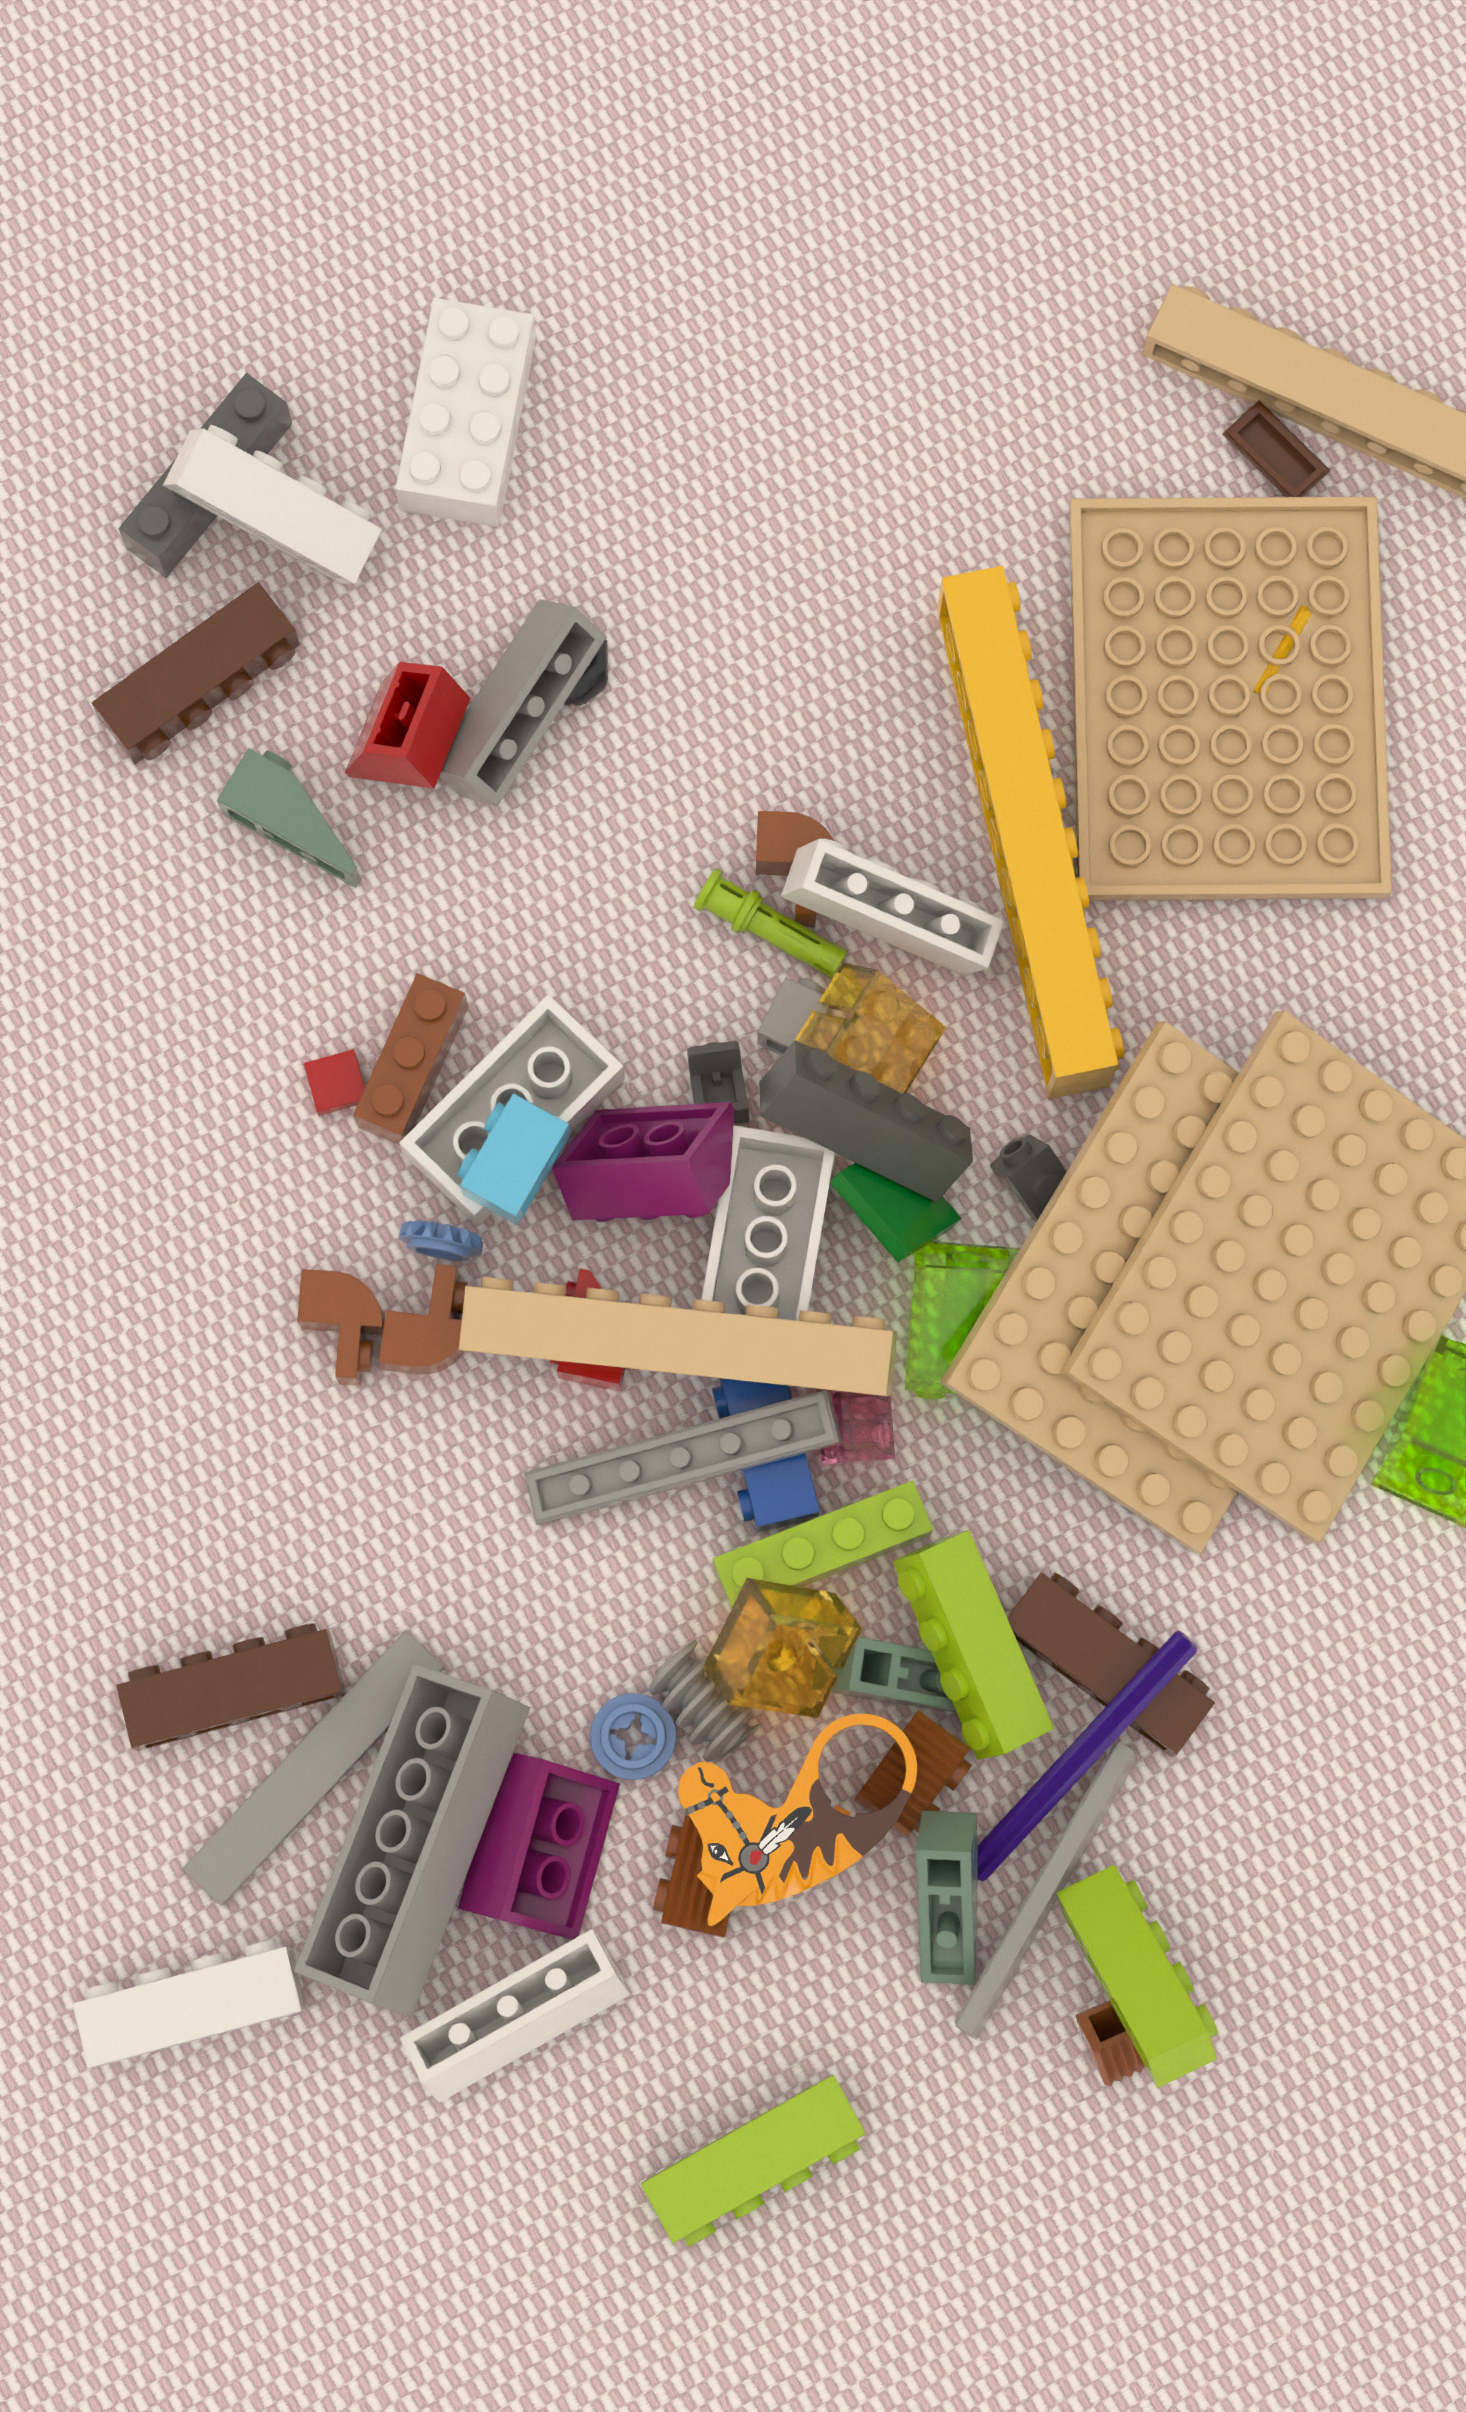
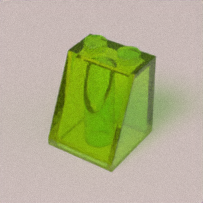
(945, 1301)
(1429, 1442)

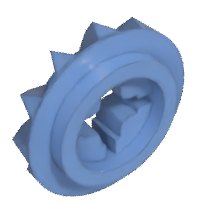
(440, 1240)
(618, 1715)

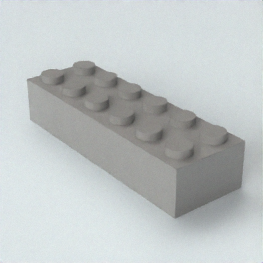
(412, 1840)

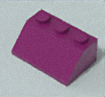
(648, 1162)
(540, 1847)

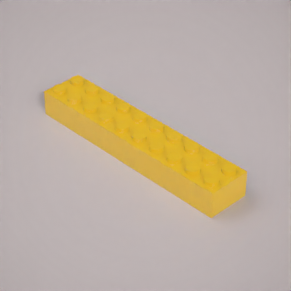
(1027, 832)

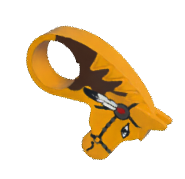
(773, 1853)

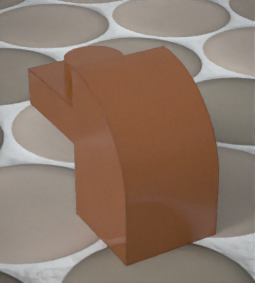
(777, 842)
(346, 1306)
(430, 1341)

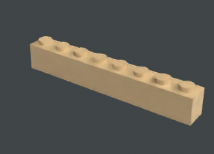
(1311, 386)
(678, 1339)

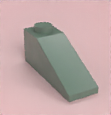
(277, 807)
(891, 1675)
(947, 1896)

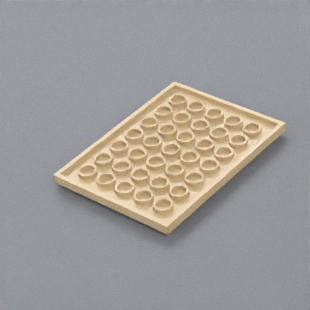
(1177, 760)
(1064, 1273)
(1288, 1280)

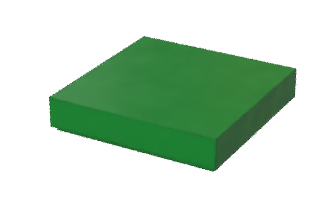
(892, 1212)

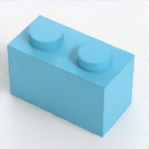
(513, 1158)

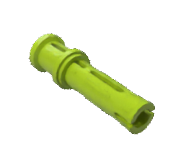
(749, 913)

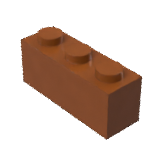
(411, 1059)

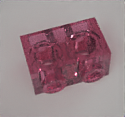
(864, 1429)

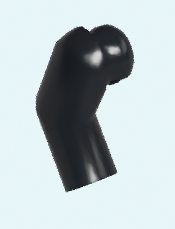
(593, 679)

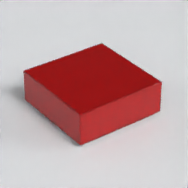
(335, 1082)

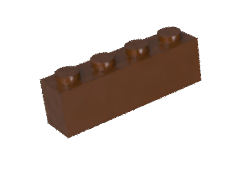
(197, 674)
(1101, 1659)
(230, 1688)

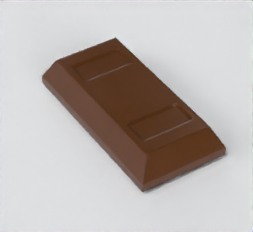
(1276, 451)

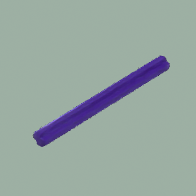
(1084, 1752)

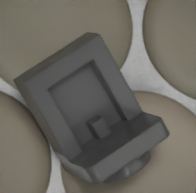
(718, 1076)
(1030, 1171)

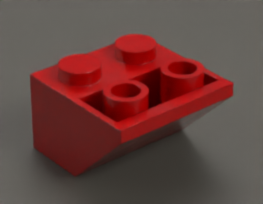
(409, 727)

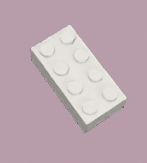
(466, 412)
(541, 1060)
(769, 1223)

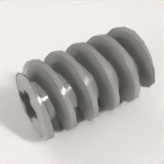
(701, 1704)

